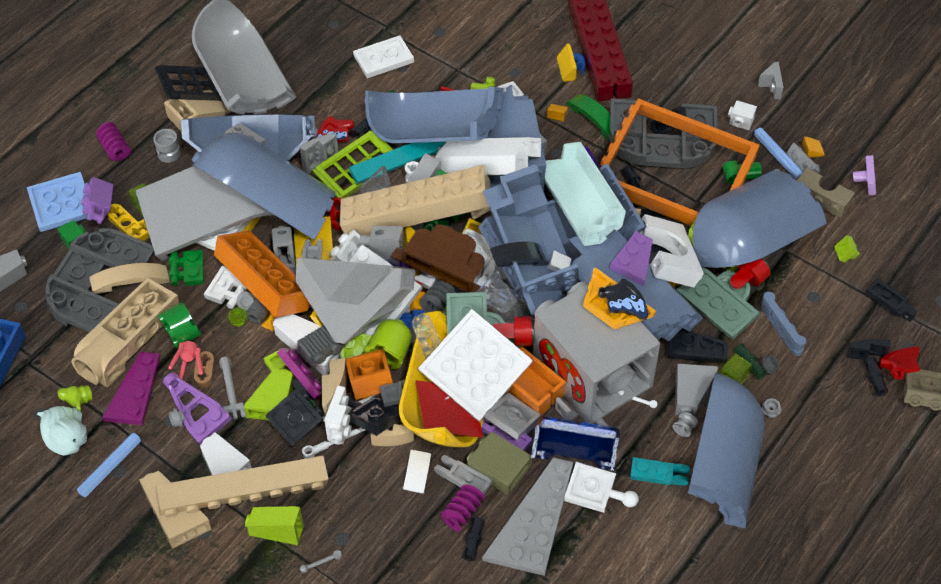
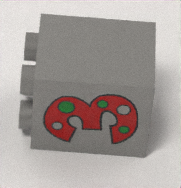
(593, 355)

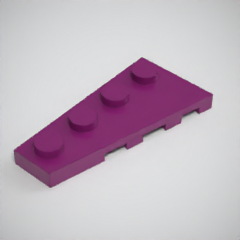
(134, 394)

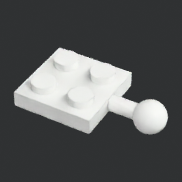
(593, 487)

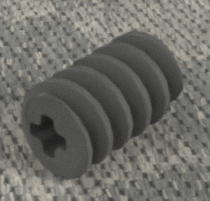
(435, 297)

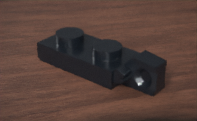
(891, 300)

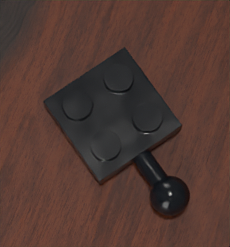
(372, 414)

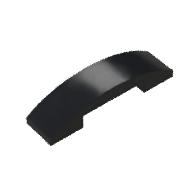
(518, 252)

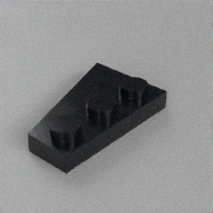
(696, 347)

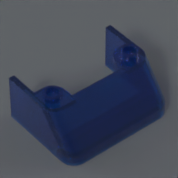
(576, 441)

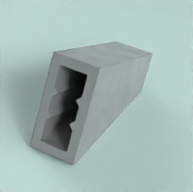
(11, 268)

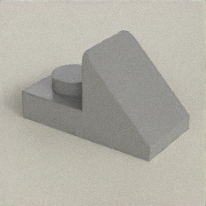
(772, 78)

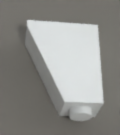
(222, 456)

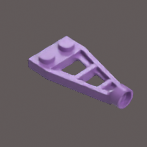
(211, 422)

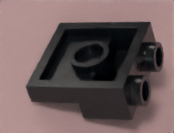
(295, 416)

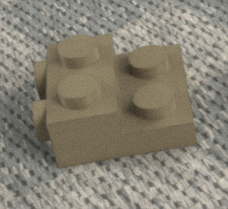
(923, 389)

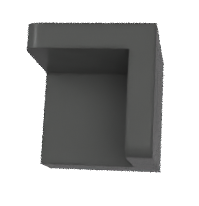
(391, 394)

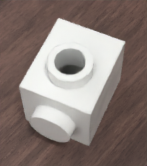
(742, 115)

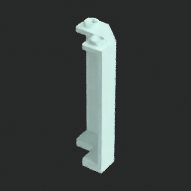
(584, 195)

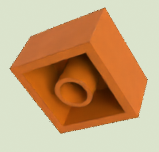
(368, 373)

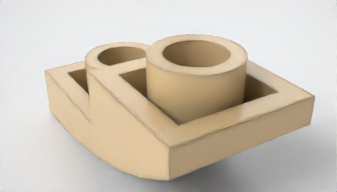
(399, 436)

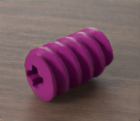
(113, 142)
(462, 506)

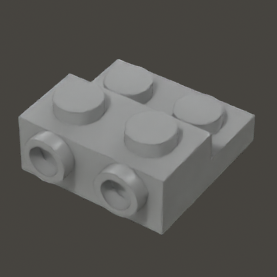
(513, 416)

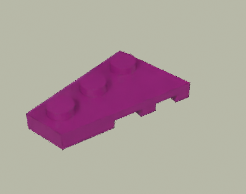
(301, 372)

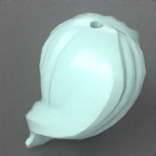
(60, 427)

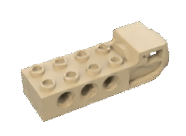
(107, 348)

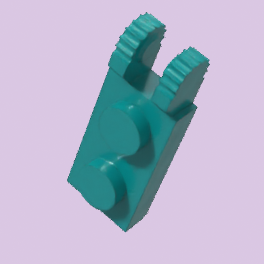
(659, 472)

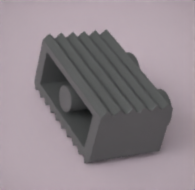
(318, 346)

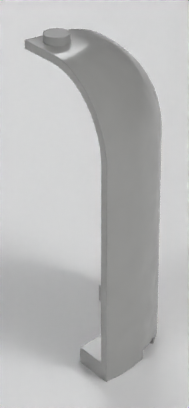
(239, 60)

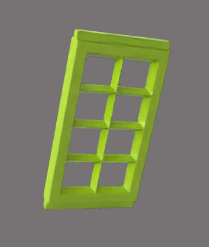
(324, 177)

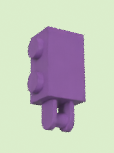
(97, 199)

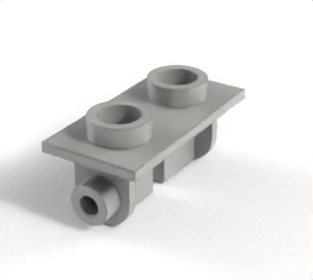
(802, 159)

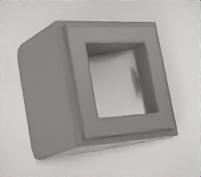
(565, 409)

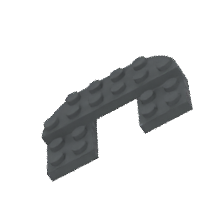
(662, 149)
(70, 286)

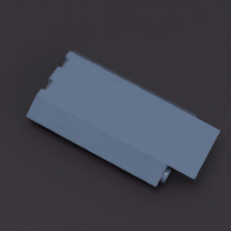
(671, 307)

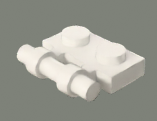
(221, 288)

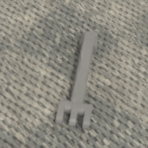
(225, 365)

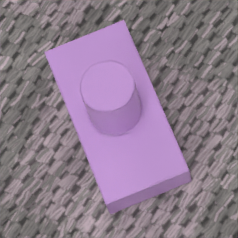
(867, 175)

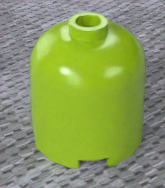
(394, 339)

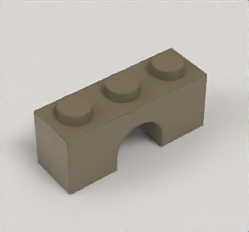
(833, 201)

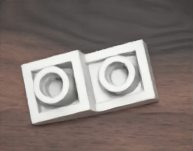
(417, 471)

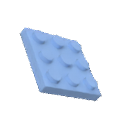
(58, 201)

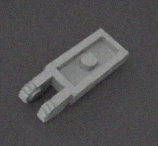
(313, 251)
(462, 474)

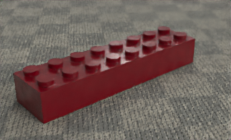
(601, 49)

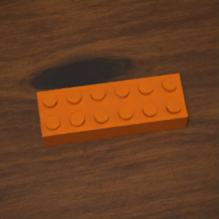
(261, 273)

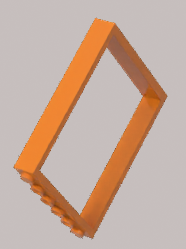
(688, 125)

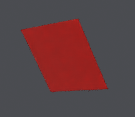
(444, 412)

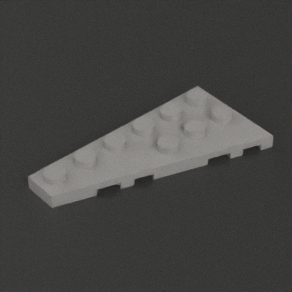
(531, 530)

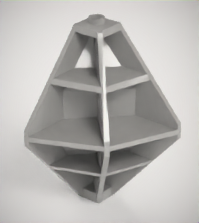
(352, 294)

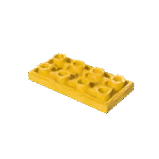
(325, 234)

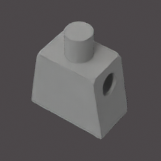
(283, 241)
(384, 241)

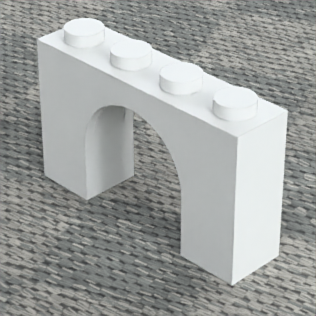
(682, 264)

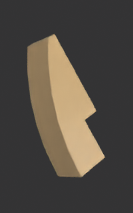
(337, 377)

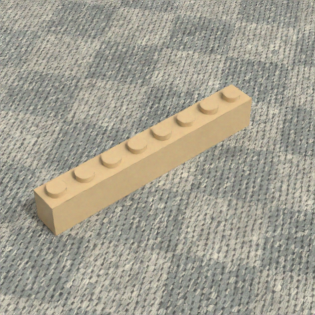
(241, 485)

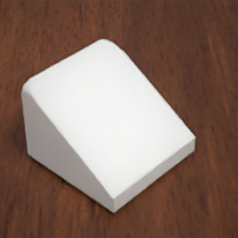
(558, 261)

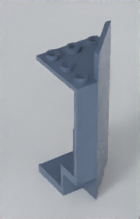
(516, 121)
(524, 215)

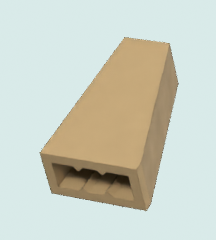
(179, 527)

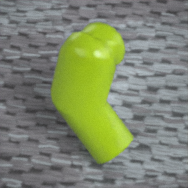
(490, 82)

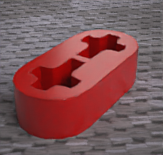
(334, 214)

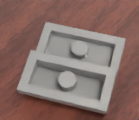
(317, 151)

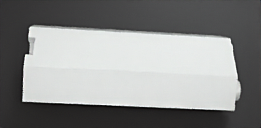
(497, 155)

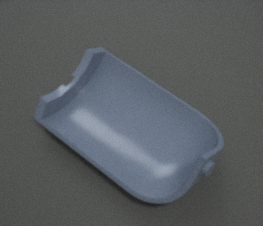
(433, 115)
(267, 180)
(755, 220)
(729, 450)

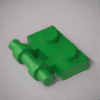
(193, 268)

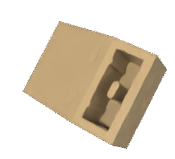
(180, 109)

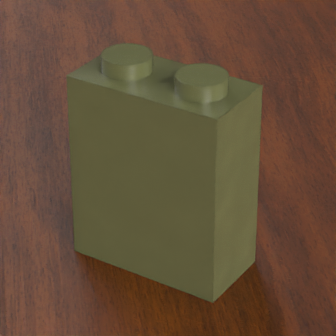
(500, 462)

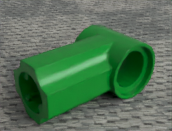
(732, 168)

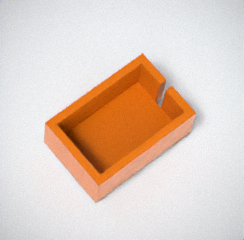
(538, 386)

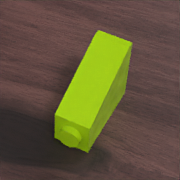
(269, 394)
(276, 523)

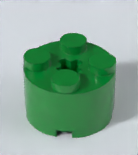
(179, 324)

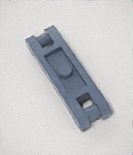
(782, 325)

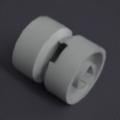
(167, 145)

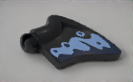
(624, 299)

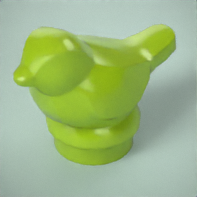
(75, 396)

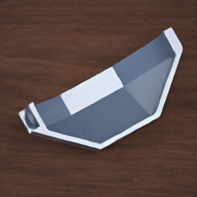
(282, 132)

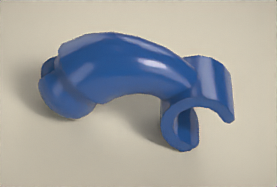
(580, 62)

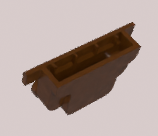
(445, 256)

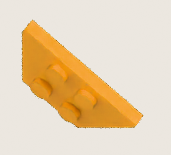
(599, 307)

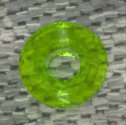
(240, 320)

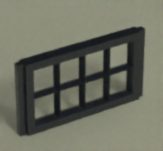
(167, 84)

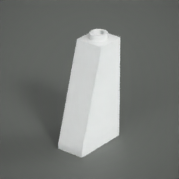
(293, 328)

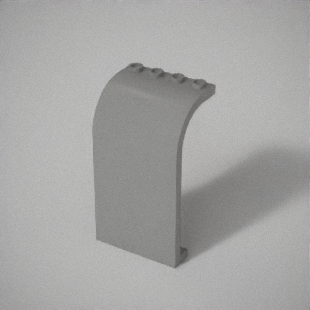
(191, 209)

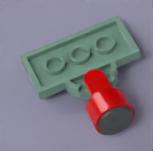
(725, 297)
(461, 303)

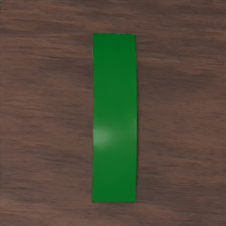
(593, 111)

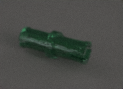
(756, 367)

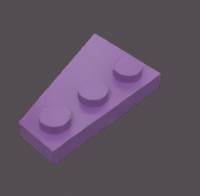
(634, 258)

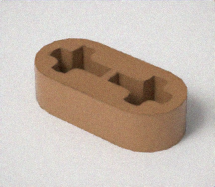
(208, 369)

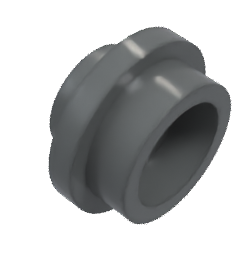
(770, 363)

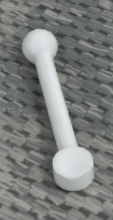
(653, 404)

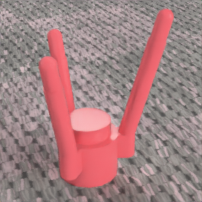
(188, 351)

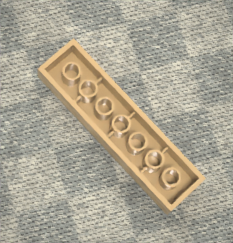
(416, 201)

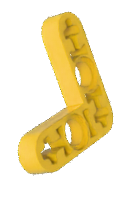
(133, 228)

